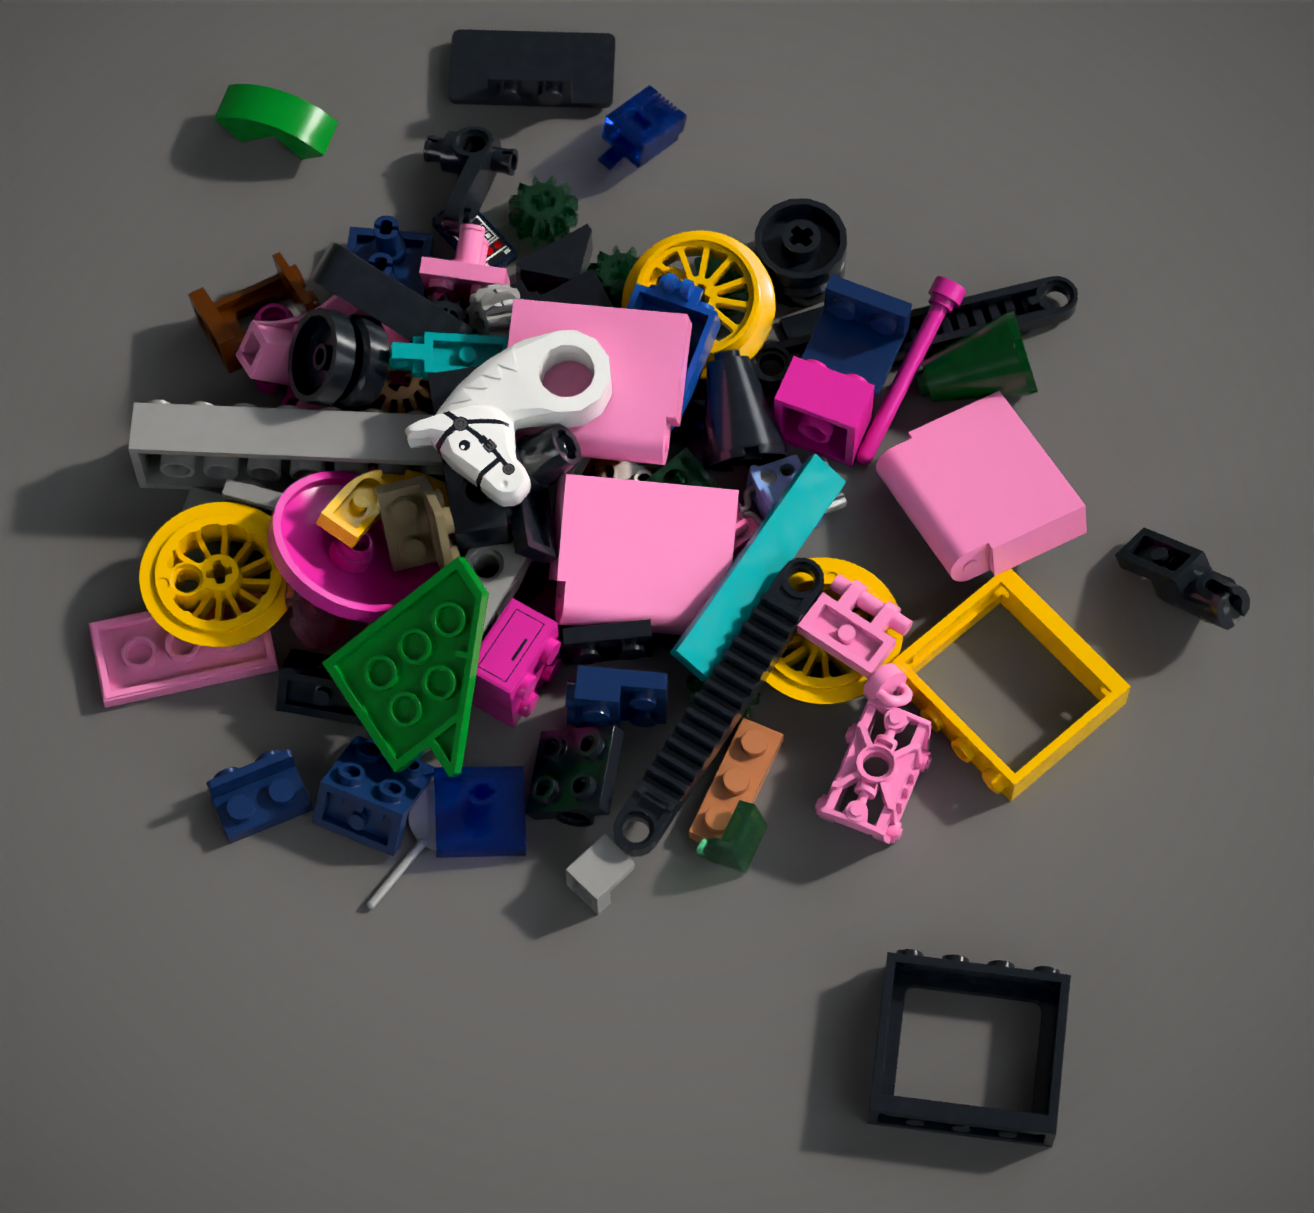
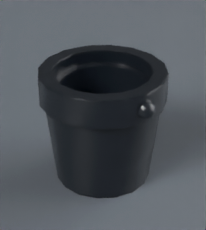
(547, 455)

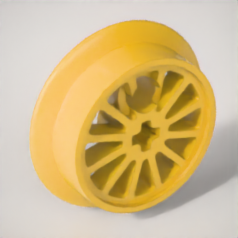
(759, 309)
(167, 567)
(828, 688)

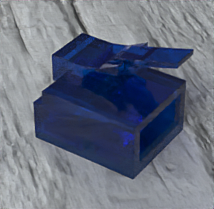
(641, 128)

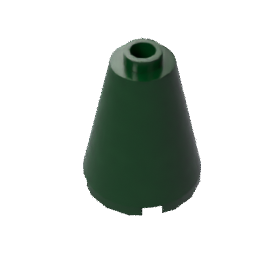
(980, 365)

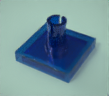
(480, 812)

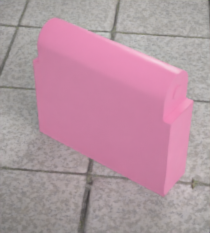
(646, 368)
(982, 490)
(639, 550)

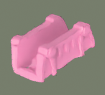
(893, 786)

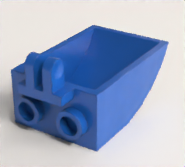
(682, 298)

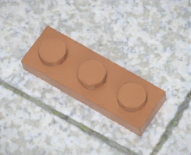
(737, 778)

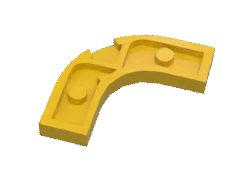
(357, 508)

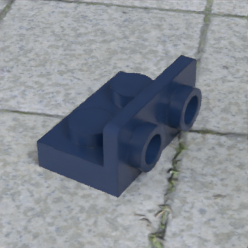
(258, 795)

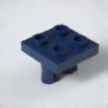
(392, 250)

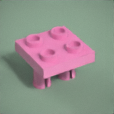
(465, 272)

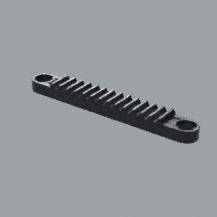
(974, 312)
(718, 707)

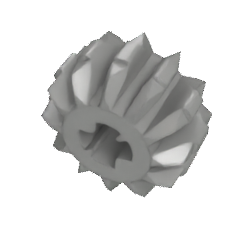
(492, 309)

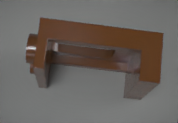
(221, 318)

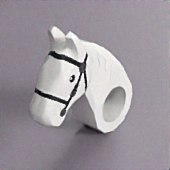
(506, 394)

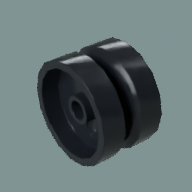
(801, 249)
(338, 359)

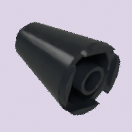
(738, 417)

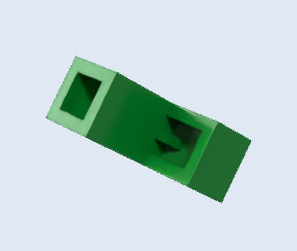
(265, 112)

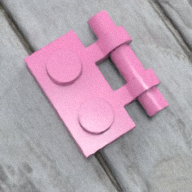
(846, 634)

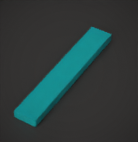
(758, 565)

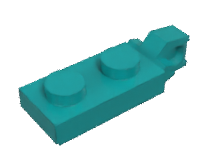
(444, 352)

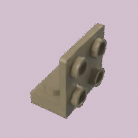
(415, 524)

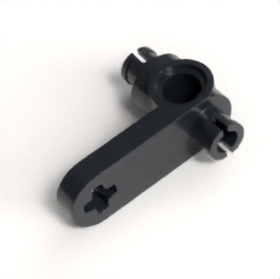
(476, 161)

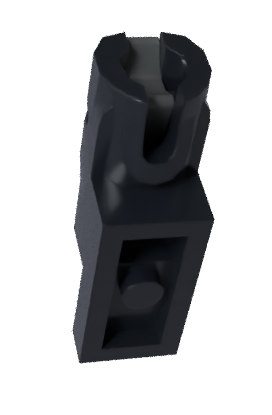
(1185, 578)

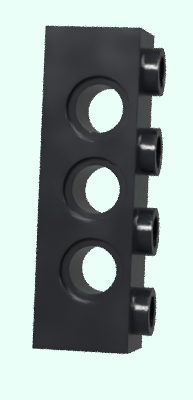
(474, 522)

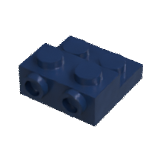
(613, 695)

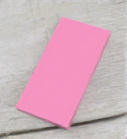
(145, 661)

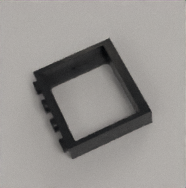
(996, 980)

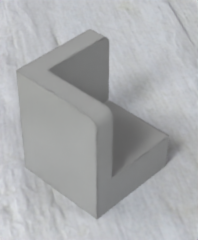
(598, 872)

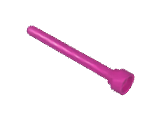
(944, 297)

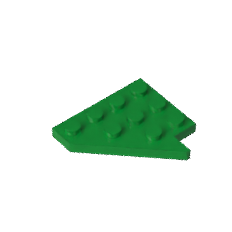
(418, 669)

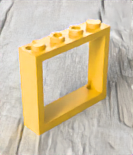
(1055, 636)

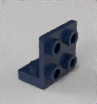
(859, 331)
(367, 798)

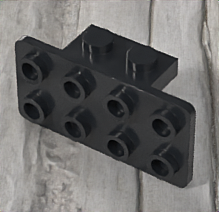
(532, 68)

